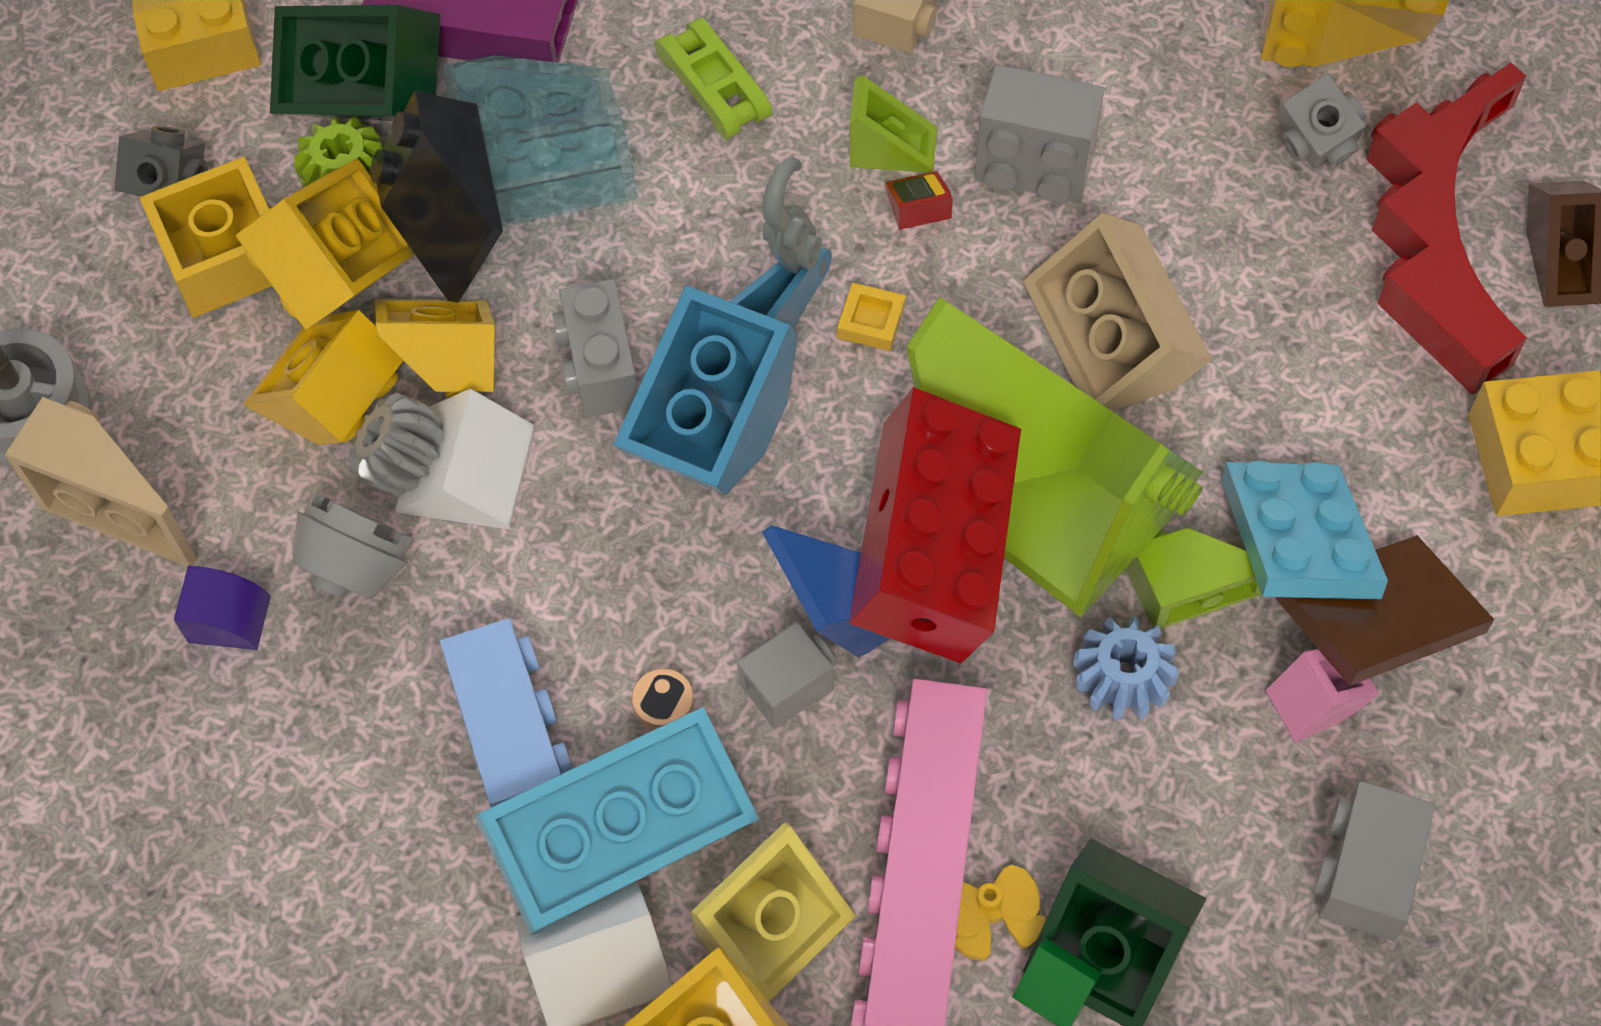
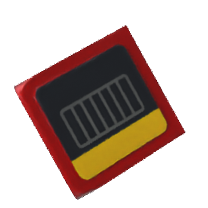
(919, 200)

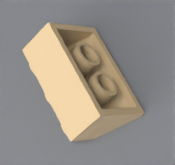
(1116, 315)

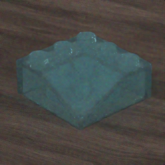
(547, 135)

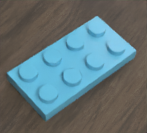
(616, 819)

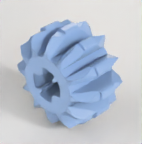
(1101, 667)

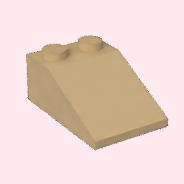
(88, 479)

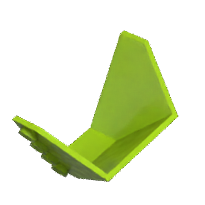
(1085, 478)

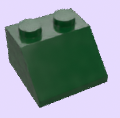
(1123, 925)

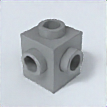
(1322, 123)

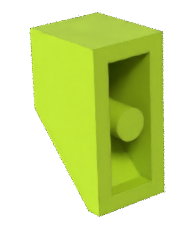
(1190, 576)

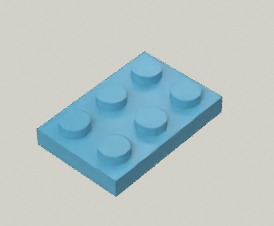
(1302, 531)

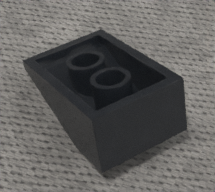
(440, 188)

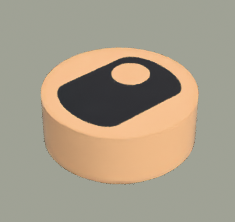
(661, 698)

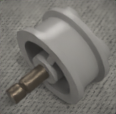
(33, 368)

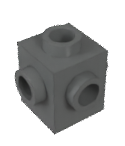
(156, 160)

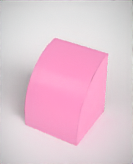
(1315, 696)

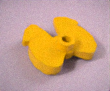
(1011, 899)

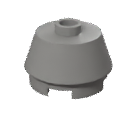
(346, 549)

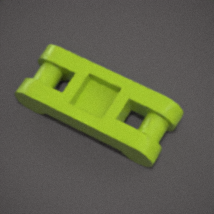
(713, 77)

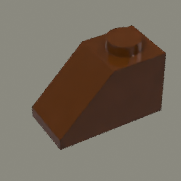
(1566, 241)

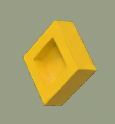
(871, 316)

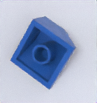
(825, 585)

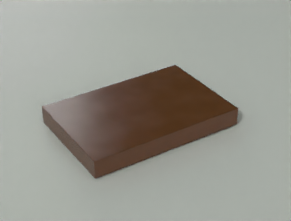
(1417, 616)

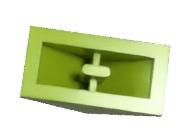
(888, 132)

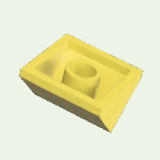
(773, 912)

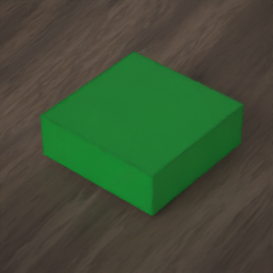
(1056, 984)

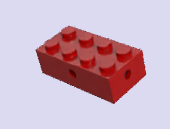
(937, 527)

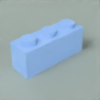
(503, 711)

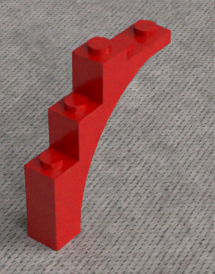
(1432, 283)

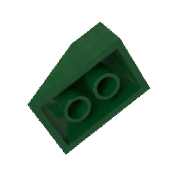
(352, 60)

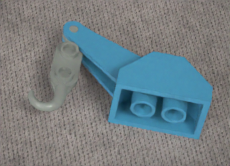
(730, 363)

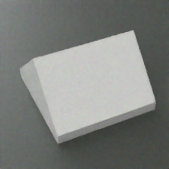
(476, 466)
(596, 960)

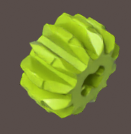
(334, 147)

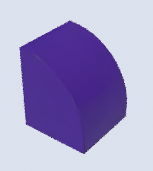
(221, 609)

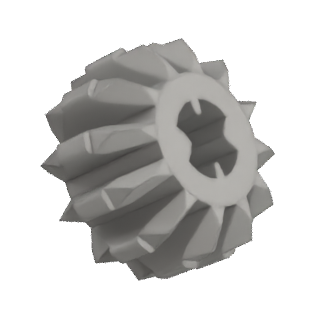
(396, 444)

